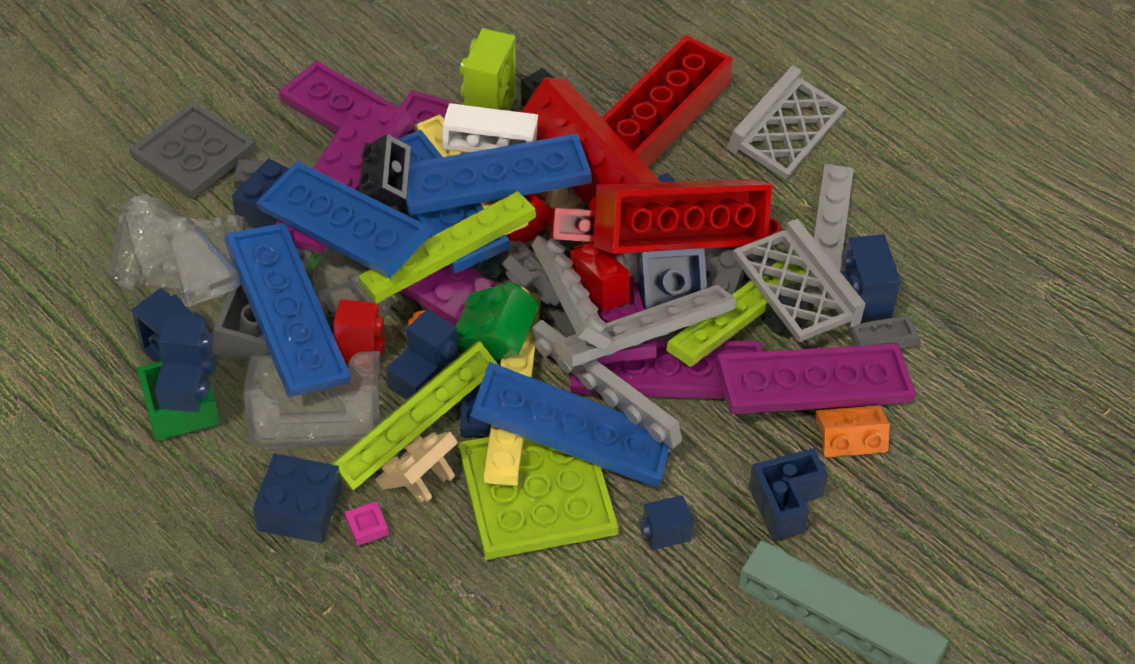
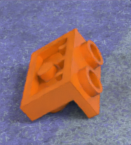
(853, 431)

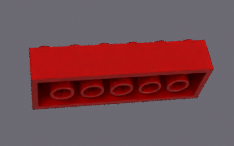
(669, 97)
(565, 113)
(681, 215)

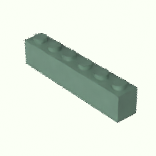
(838, 610)

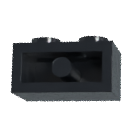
(385, 170)

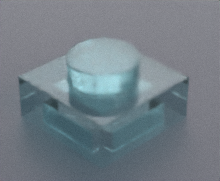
(490, 267)

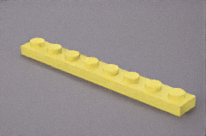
(505, 447)

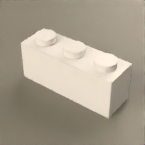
(485, 128)

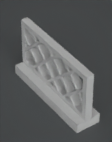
(771, 105)
(822, 274)

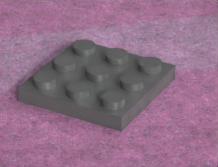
(192, 149)

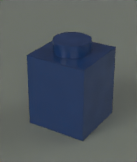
(666, 522)

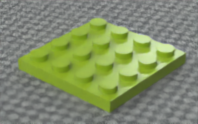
(554, 504)

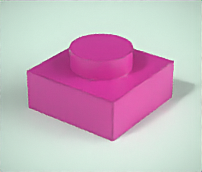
(366, 523)

